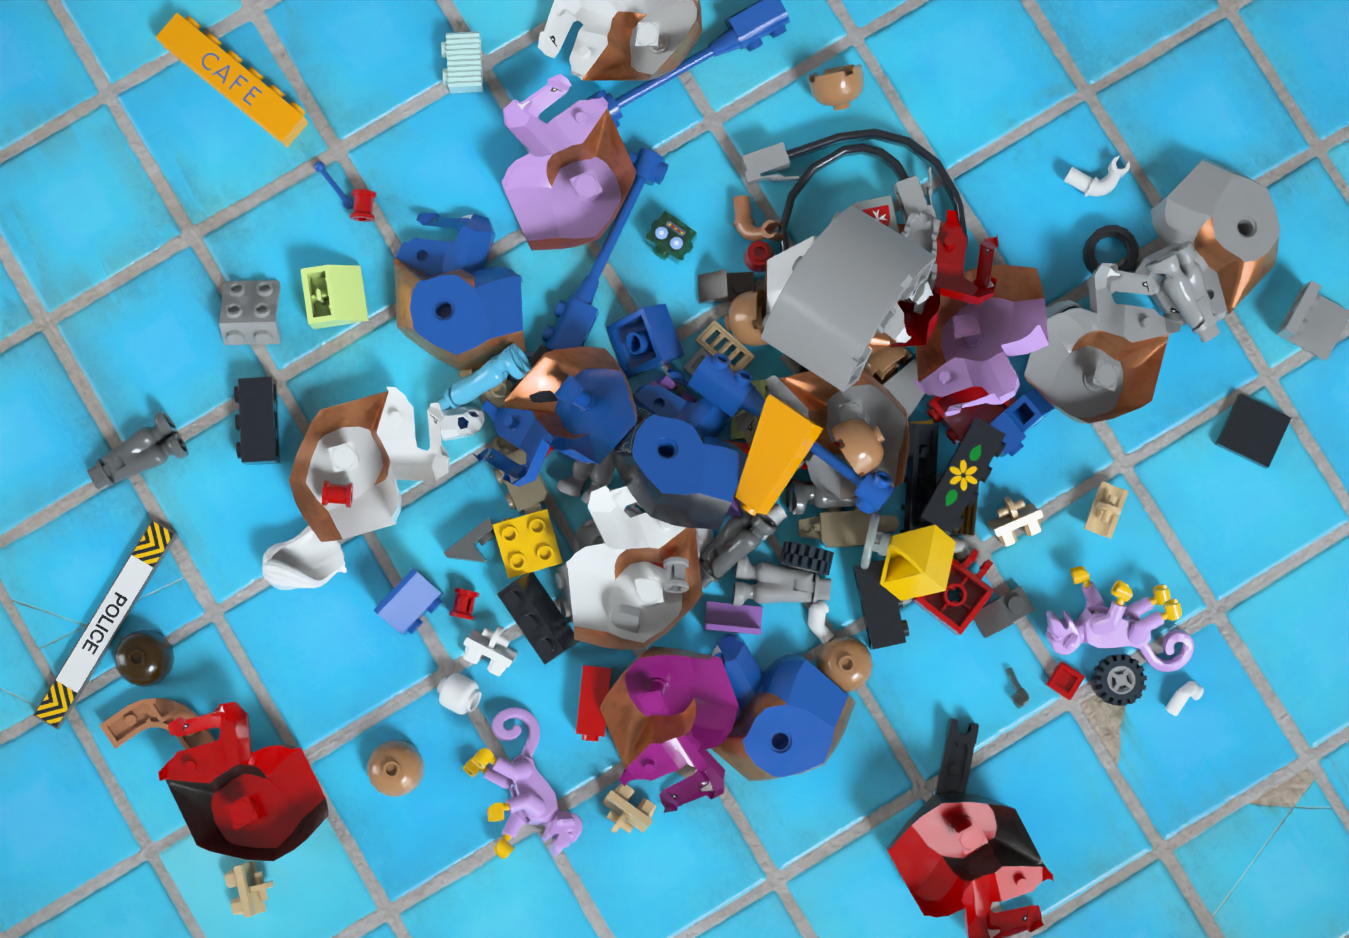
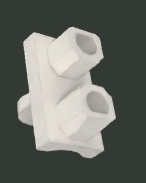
(491, 645)

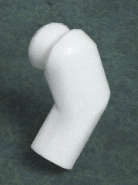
(1181, 696)

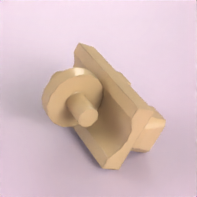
(1105, 510)
(1015, 516)
(625, 814)
(250, 887)

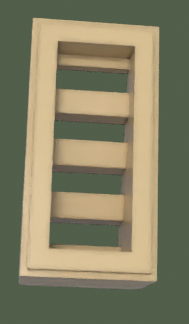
(747, 357)

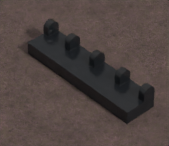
(920, 472)

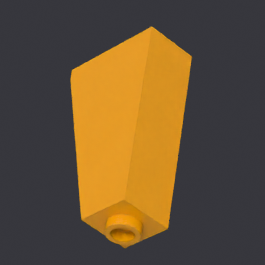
(774, 455)

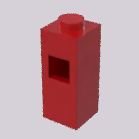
(594, 688)

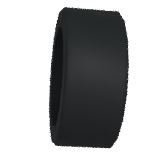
(1111, 231)

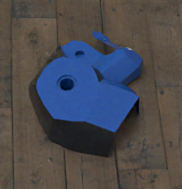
(676, 461)

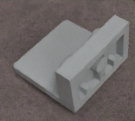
(1314, 322)

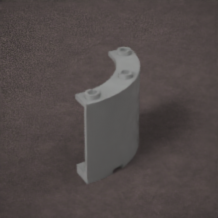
(844, 295)

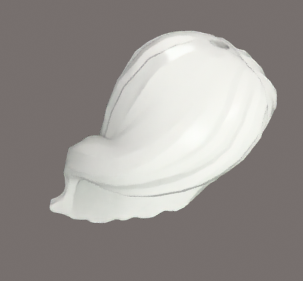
(302, 562)

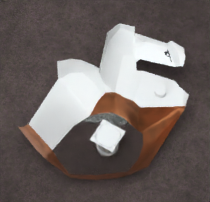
(620, 574)

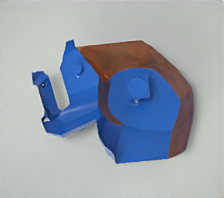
(451, 299)
(584, 423)
(785, 716)

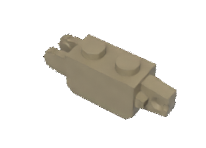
(528, 496)
(843, 528)

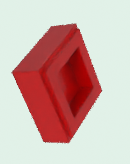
(1065, 680)

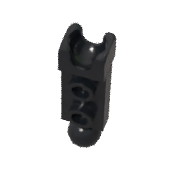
(956, 758)

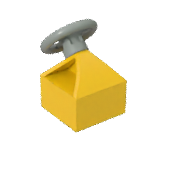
(915, 560)

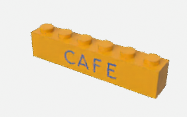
(232, 80)

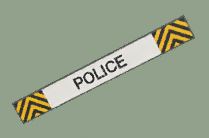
(105, 624)

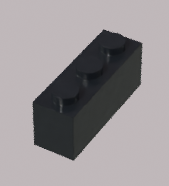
(257, 421)
(879, 608)
(538, 617)

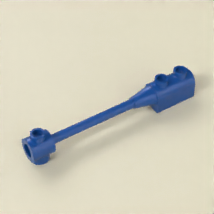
(743, 31)
(577, 314)
(735, 393)

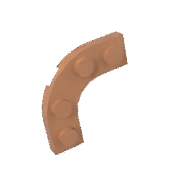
(148, 714)

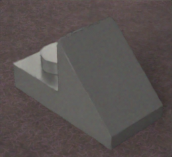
(466, 548)
(1003, 612)

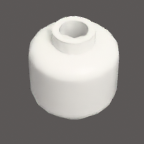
(459, 693)

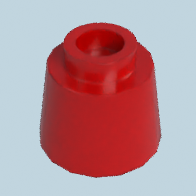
(757, 256)

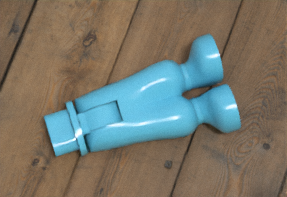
(490, 375)

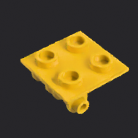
(527, 543)

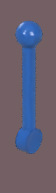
(347, 202)

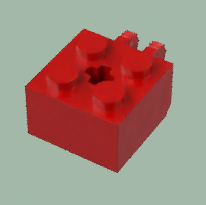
(971, 592)

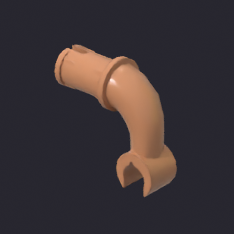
(745, 223)

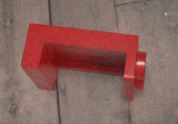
(958, 423)

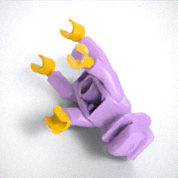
(1120, 624)
(532, 796)

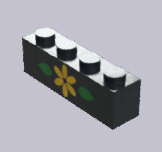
(962, 476)

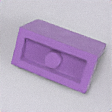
(733, 619)

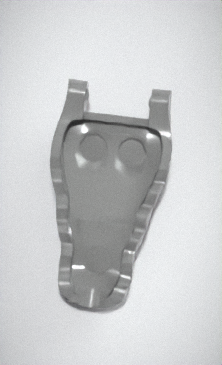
(923, 231)

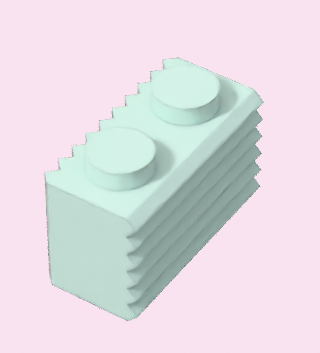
(464, 62)

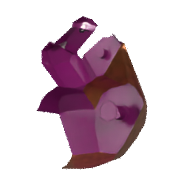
(667, 716)

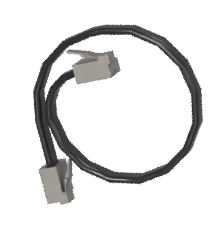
(908, 192)

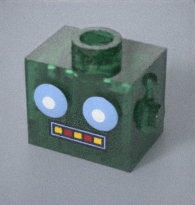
(670, 238)

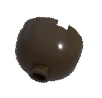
(144, 658)

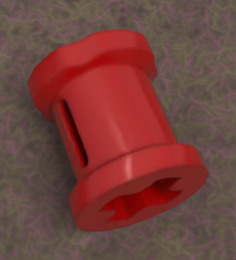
(363, 205)
(337, 494)
(464, 603)

